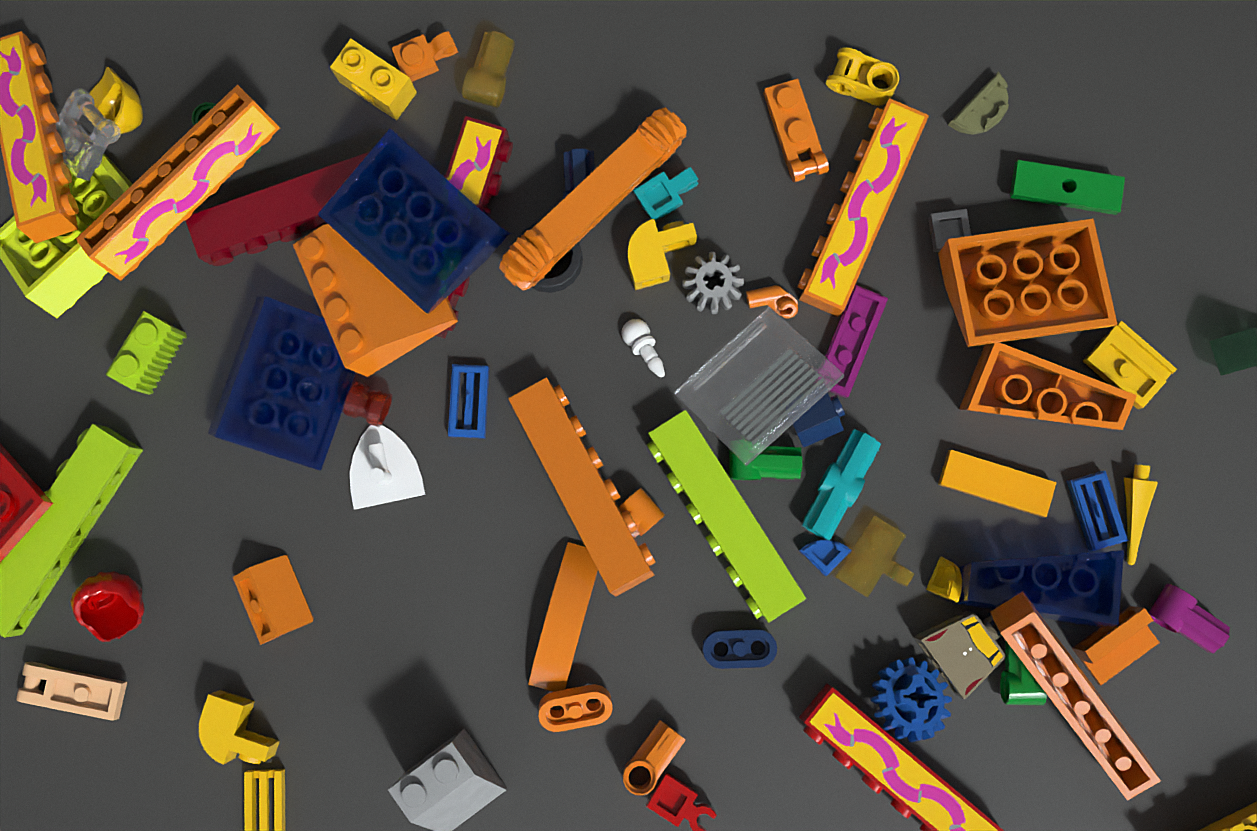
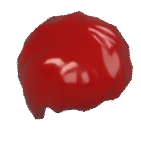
(108, 605)

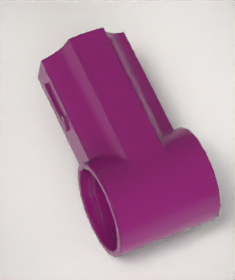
(1180, 614)

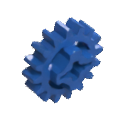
(907, 715)

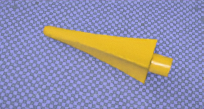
(1138, 495)

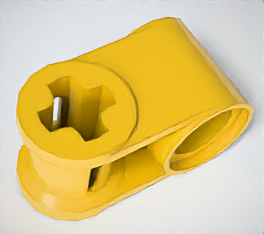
(860, 77)

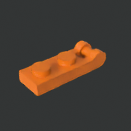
(795, 129)

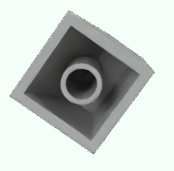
(447, 785)

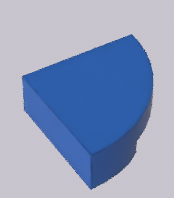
(824, 554)

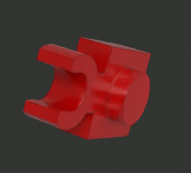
(675, 802)

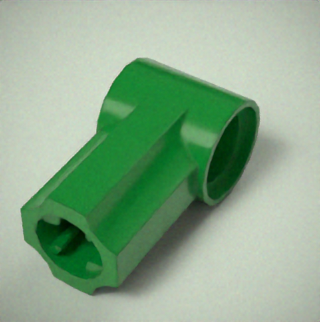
(771, 463)
(1018, 684)

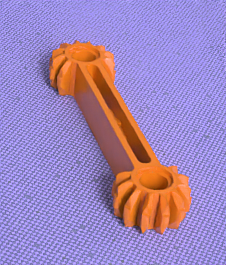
(592, 199)

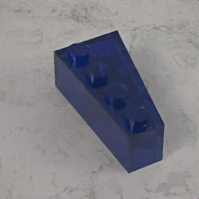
(1061, 588)

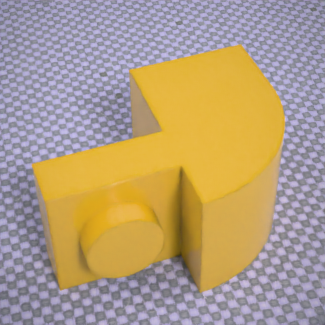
(647, 250)
(224, 732)

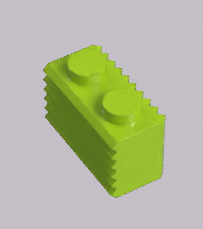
(146, 353)

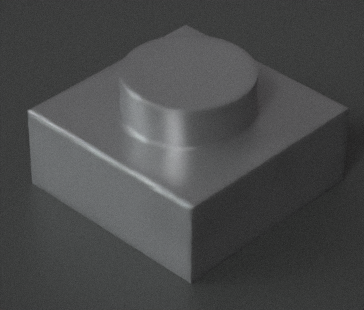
(948, 226)

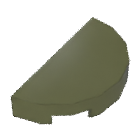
(984, 109)

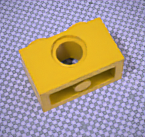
(373, 79)

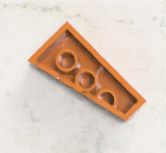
(1034, 388)

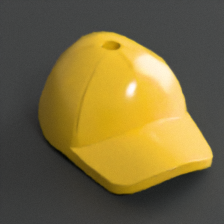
(118, 101)

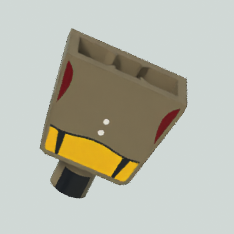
(963, 650)

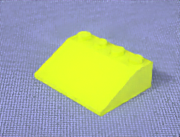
(58, 269)

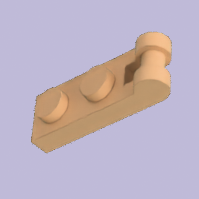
(72, 691)

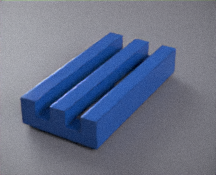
(453, 430)
(1084, 516)

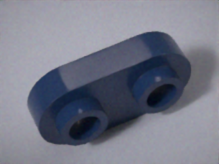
(739, 648)

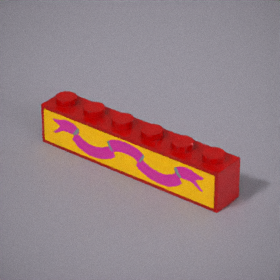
(889, 766)

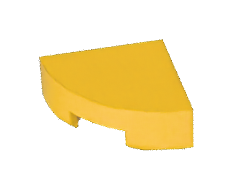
(946, 580)

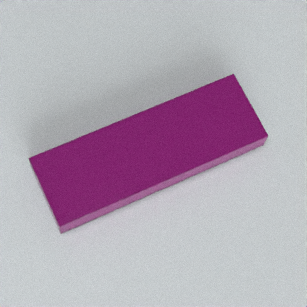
(854, 336)

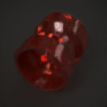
(367, 404)

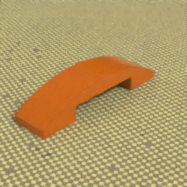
(564, 619)

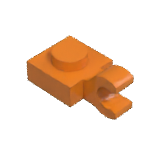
(418, 57)

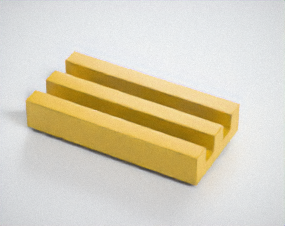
(250, 799)

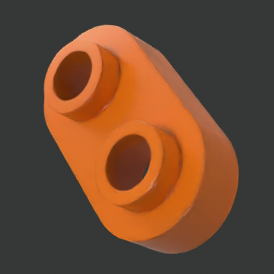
(576, 710)

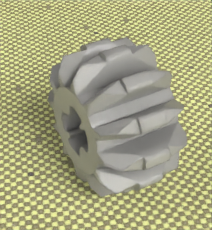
(718, 294)

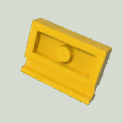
(1129, 364)

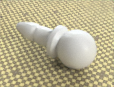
(637, 335)

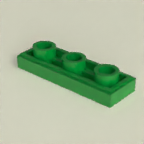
(1086, 189)

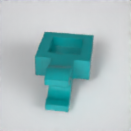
(662, 196)

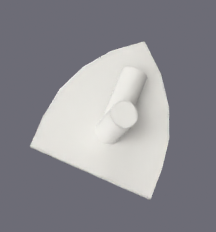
(383, 469)

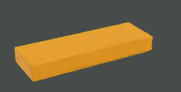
(997, 483)

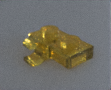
(873, 557)

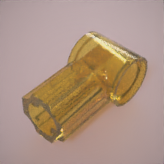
(487, 79)

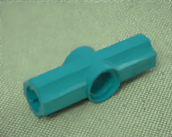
(841, 484)

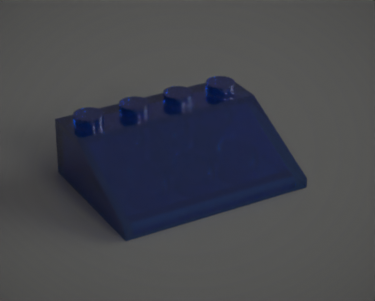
(412, 222)
(284, 386)

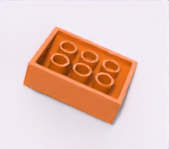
(1027, 282)
(362, 307)

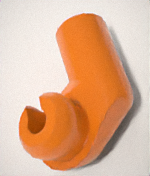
(774, 297)

